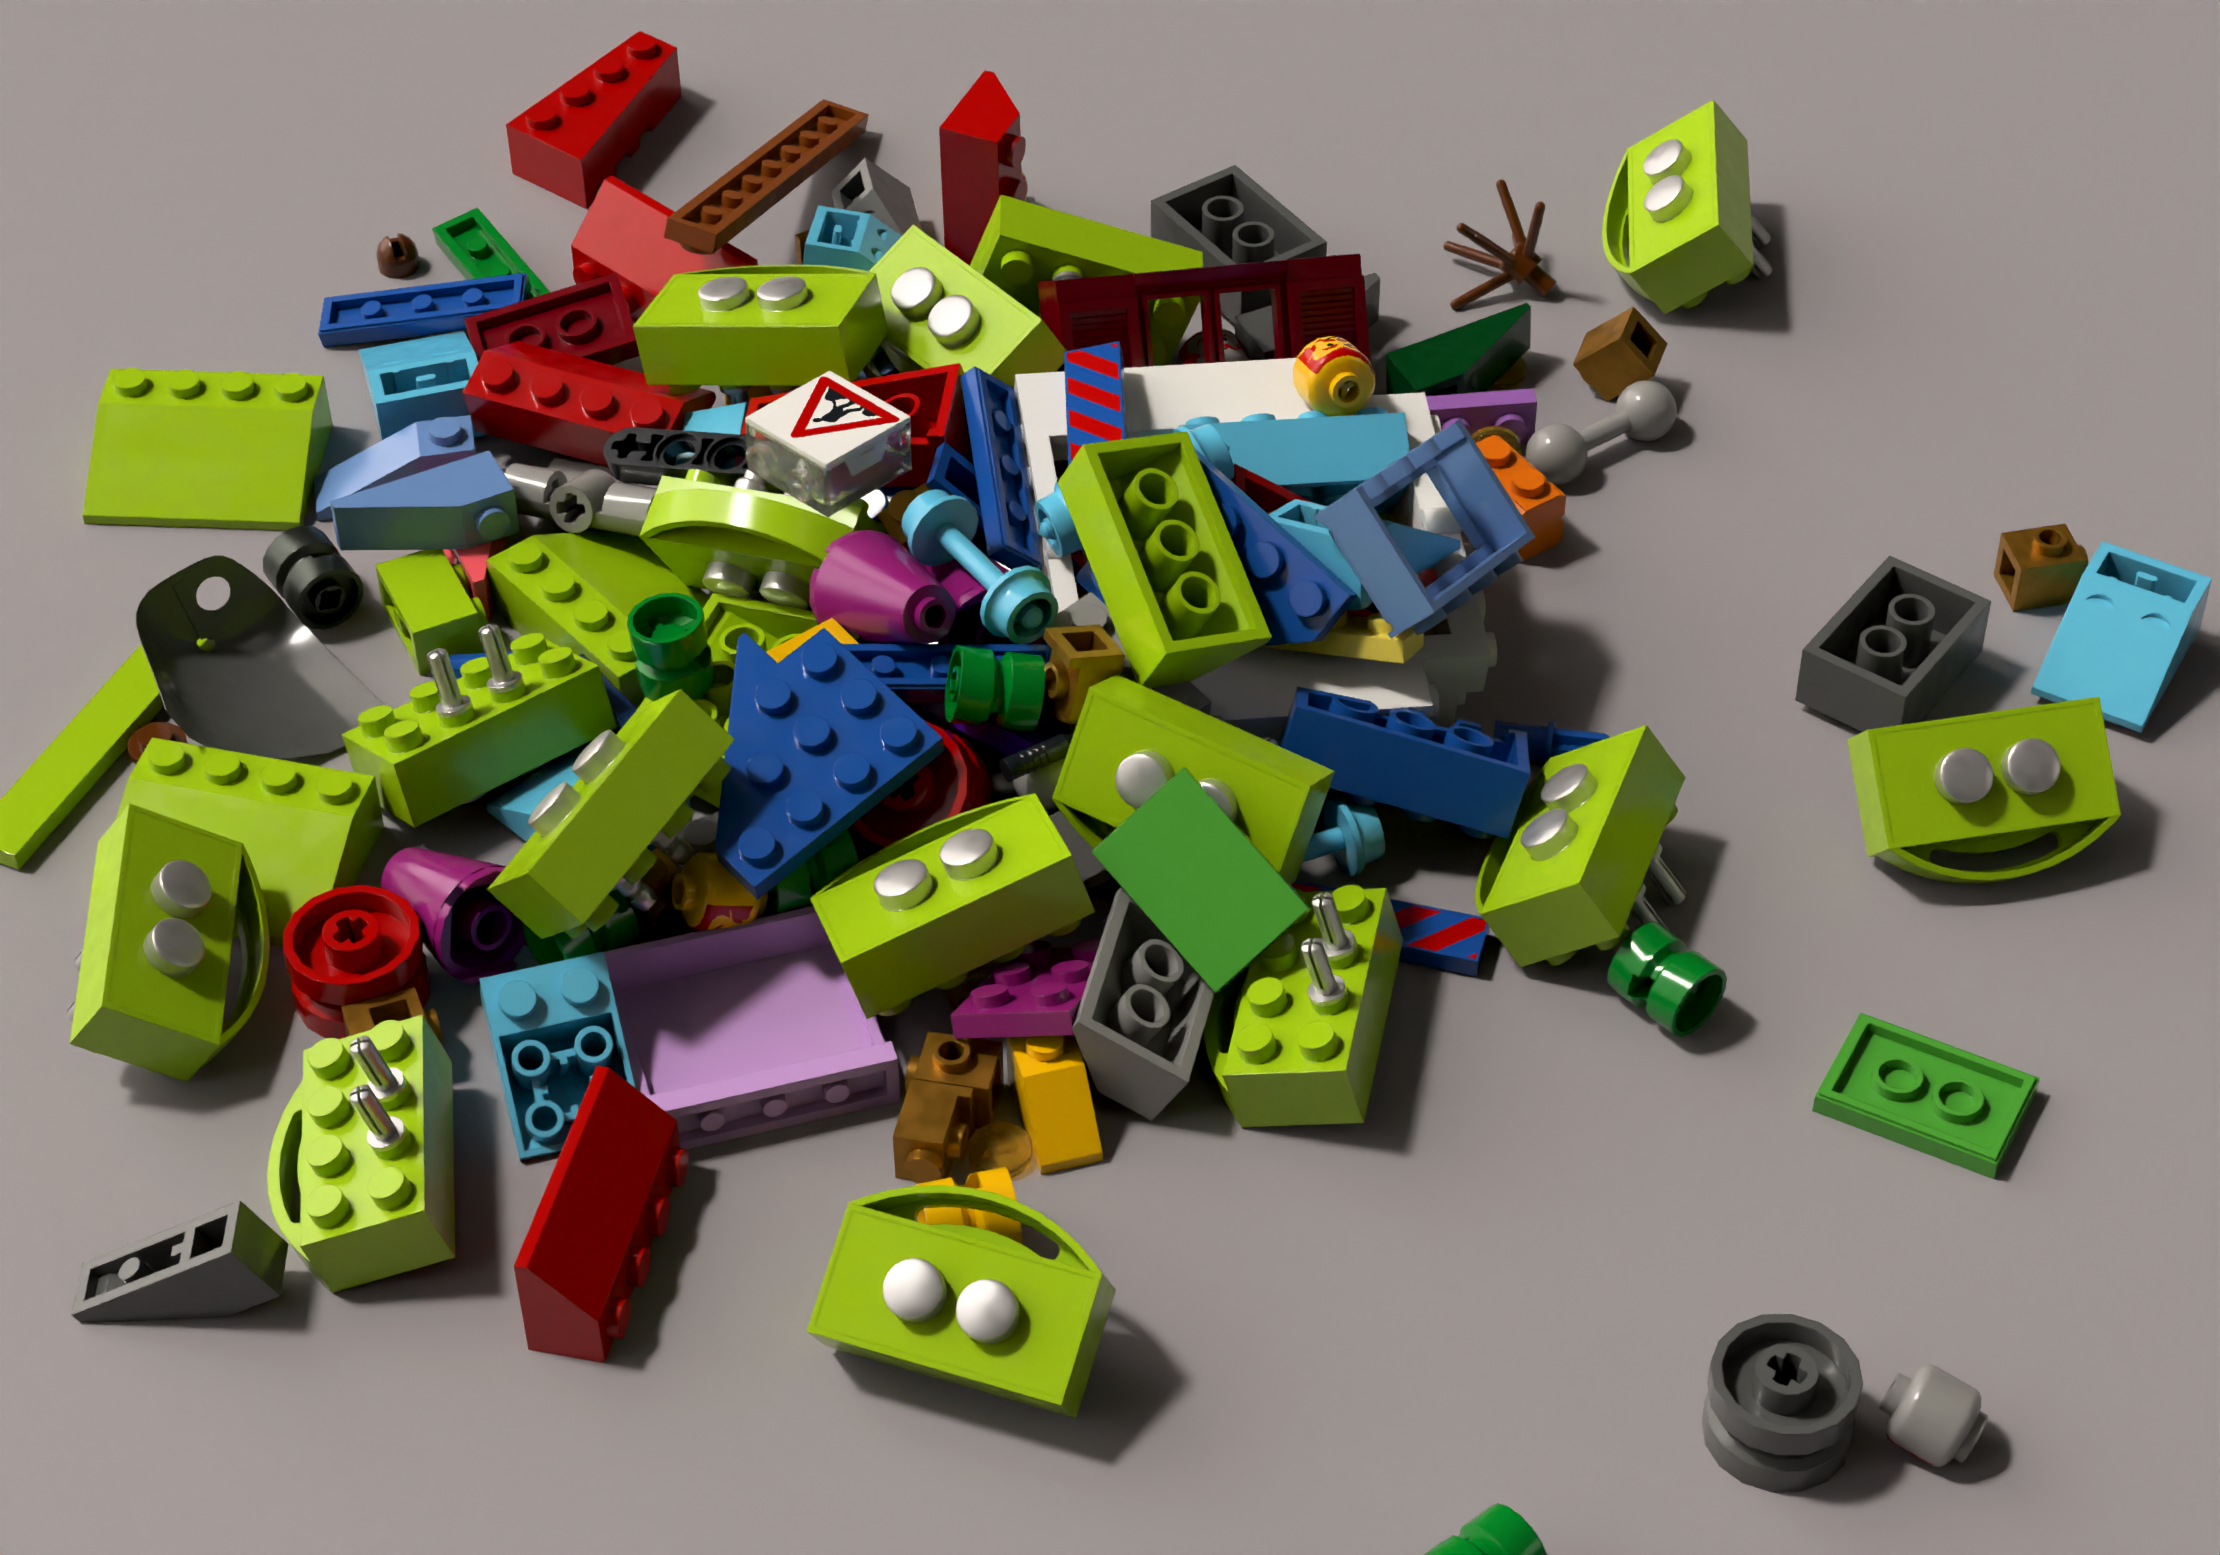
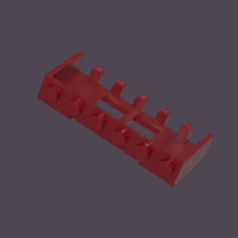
(1307, 302)

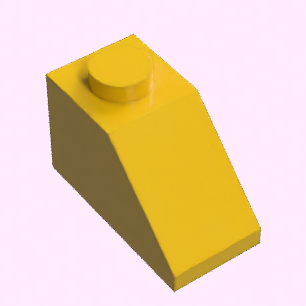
(1054, 1101)

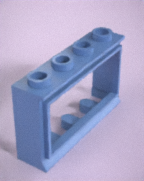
(1474, 500)

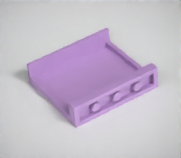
(749, 1029)

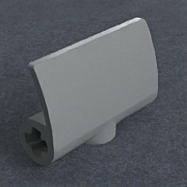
(580, 496)

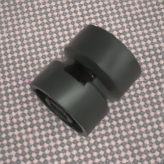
(312, 577)

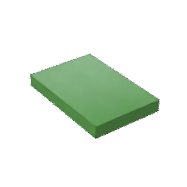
(1201, 880)
(1926, 1095)

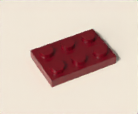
(577, 320)

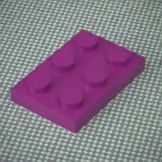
(1029, 994)

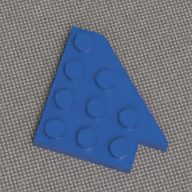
(1290, 584)
(808, 755)

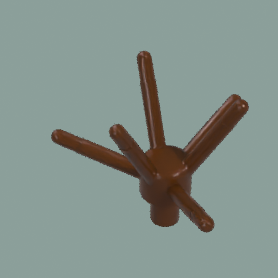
(1517, 265)

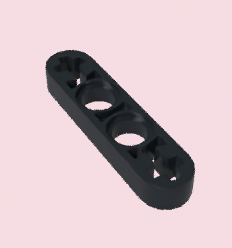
(644, 455)

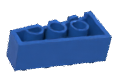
(1411, 761)

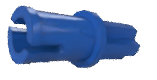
(1547, 740)

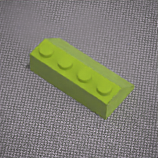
(1162, 557)

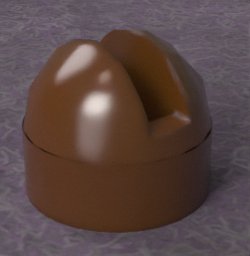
(399, 266)

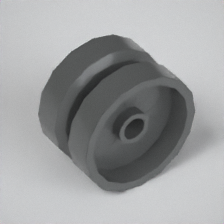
(1781, 1402)

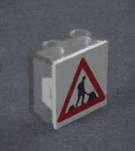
(828, 443)

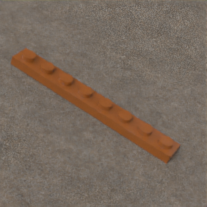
(764, 177)

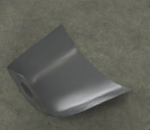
(265, 682)

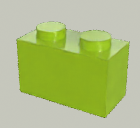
(430, 605)

